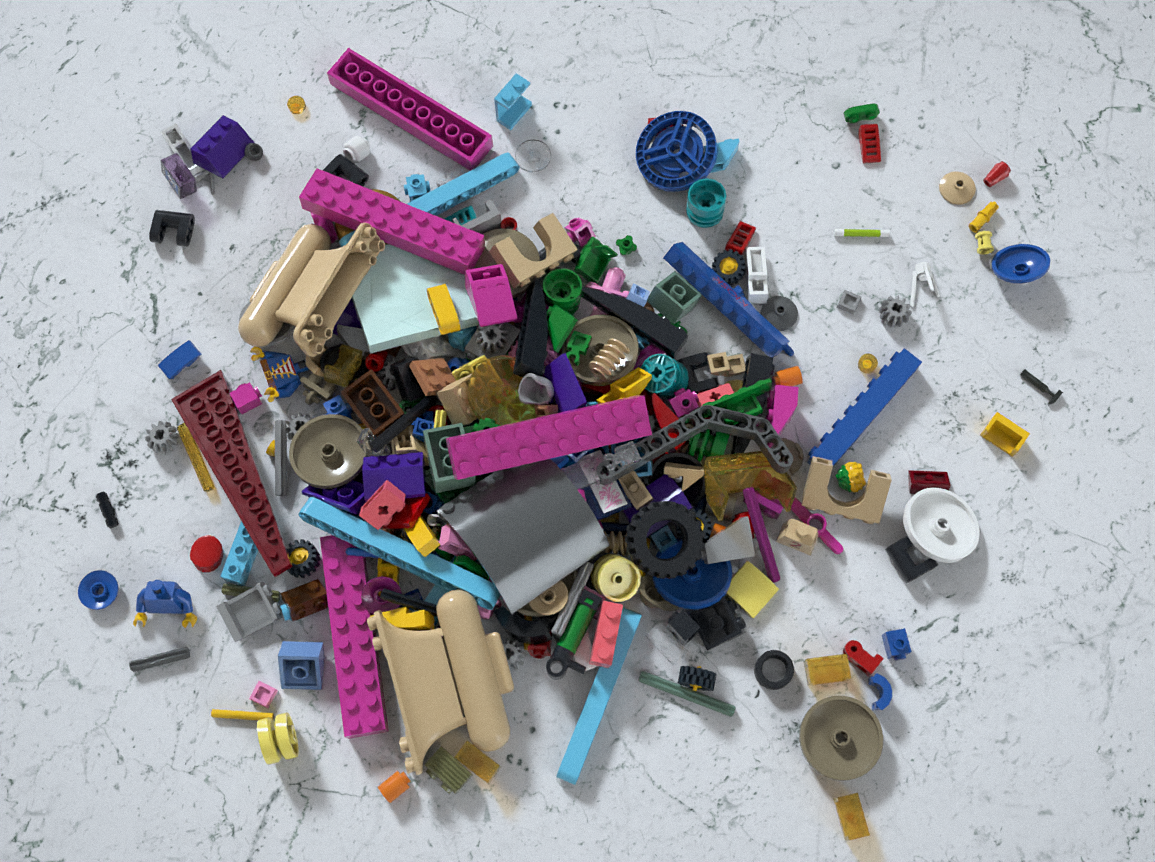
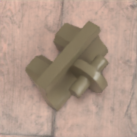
(311, 383)

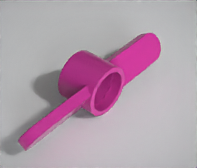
(805, 516)

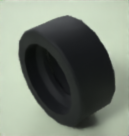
(788, 665)

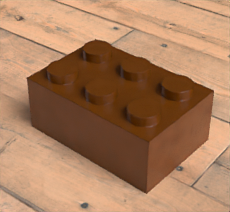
(372, 403)

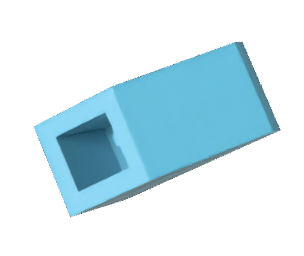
(725, 154)

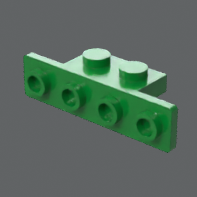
(743, 400)

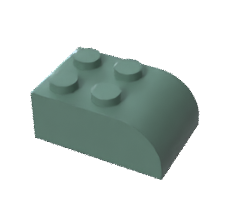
(439, 458)

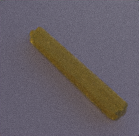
(195, 458)

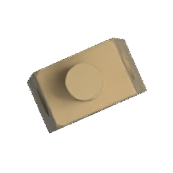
(798, 536)

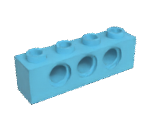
(240, 558)

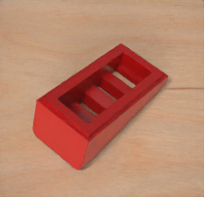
(869, 131)
(734, 238)

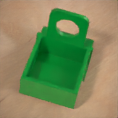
(594, 260)

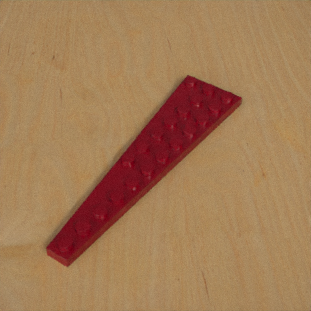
(222, 440)

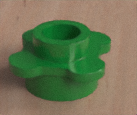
(624, 250)

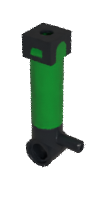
(573, 635)

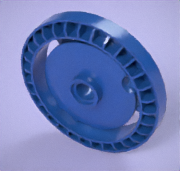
(674, 138)

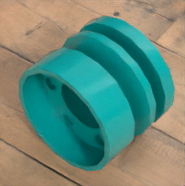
(706, 203)
(667, 375)

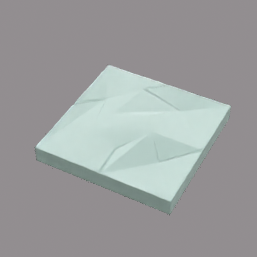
(395, 300)

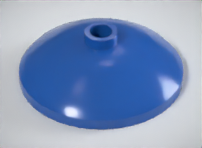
(1021, 263)

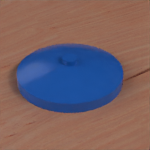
(697, 588)

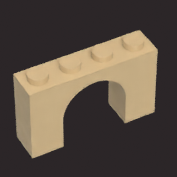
(520, 269)
(866, 507)

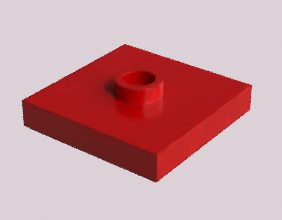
(409, 514)

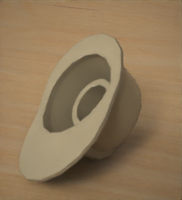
(651, 597)

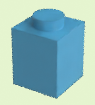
(662, 538)

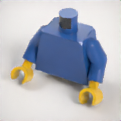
(164, 598)

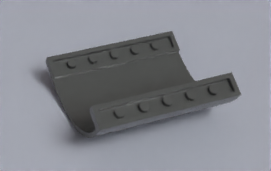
(526, 529)

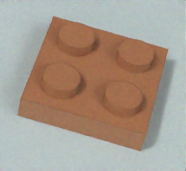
(432, 375)

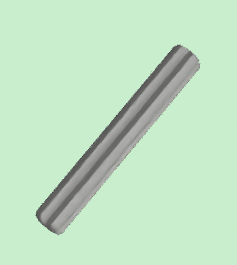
(280, 458)
(573, 597)

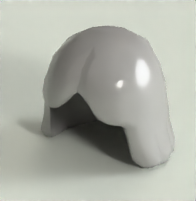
(535, 390)

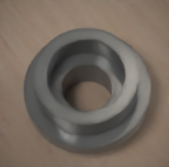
(253, 146)

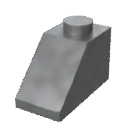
(354, 338)

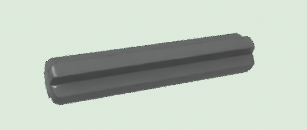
(159, 659)

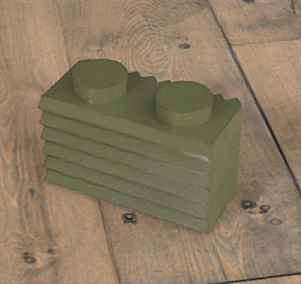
(448, 770)

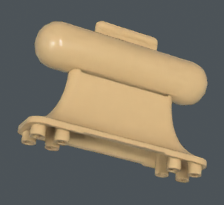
(309, 287)
(447, 678)

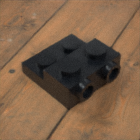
(719, 623)

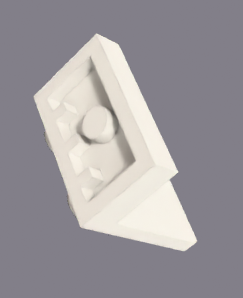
(429, 348)

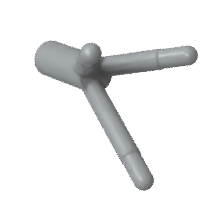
(200, 176)

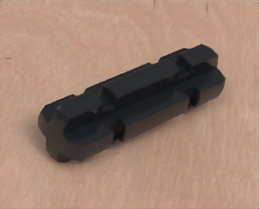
(106, 509)

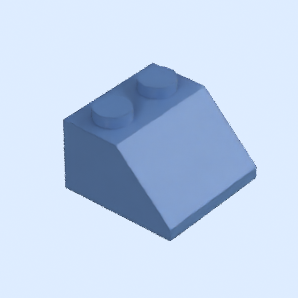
(301, 665)

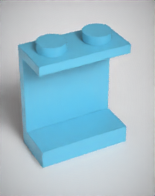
(510, 103)

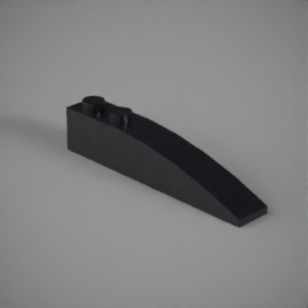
(643, 322)
(533, 333)
(756, 368)

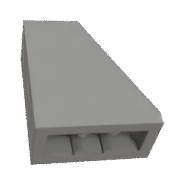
(730, 543)

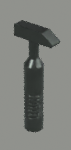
(1041, 386)

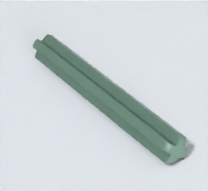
(687, 694)

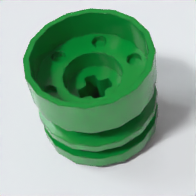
(563, 289)
(708, 445)

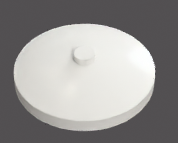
(941, 525)

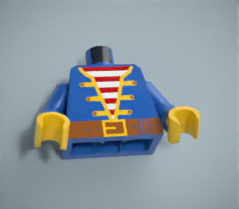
(280, 372)

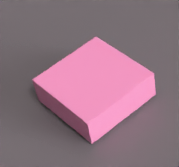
(263, 694)

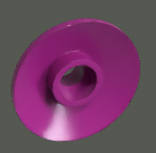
(371, 599)

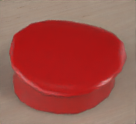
(206, 553)

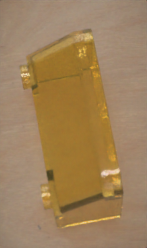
(740, 471)

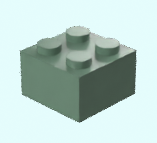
(674, 297)

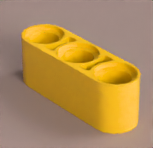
(443, 309)

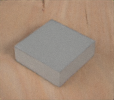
(849, 302)

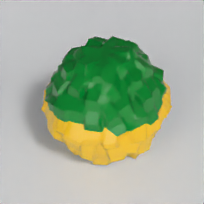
(851, 477)

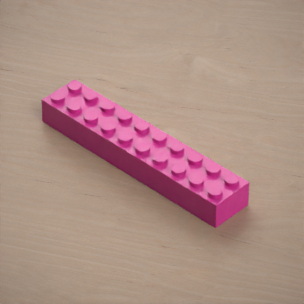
(410, 109)
(393, 220)
(548, 437)
(354, 653)

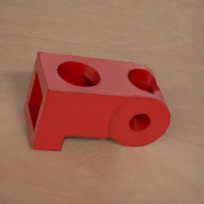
(861, 658)

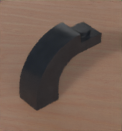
(523, 630)

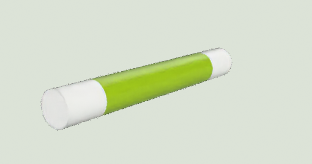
(861, 233)

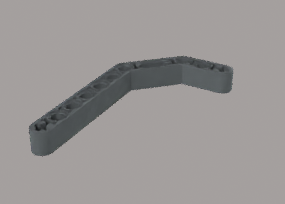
(701, 424)

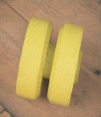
(615, 577)
(277, 738)

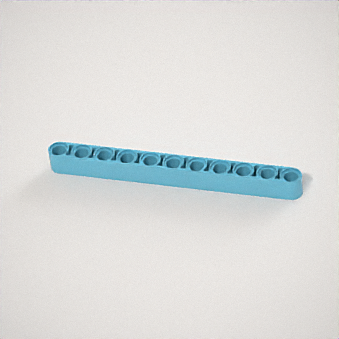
(462, 187)
(398, 552)

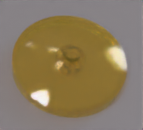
(494, 392)

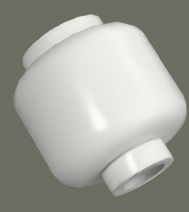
(356, 149)

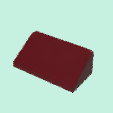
(927, 479)

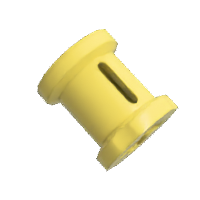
(984, 242)

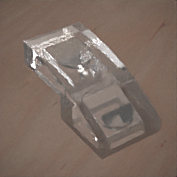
(365, 438)

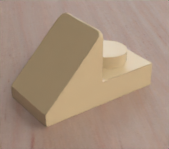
(689, 472)
(635, 490)

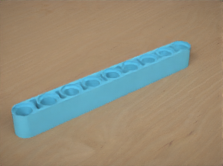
(597, 701)

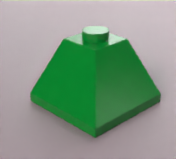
(559, 325)

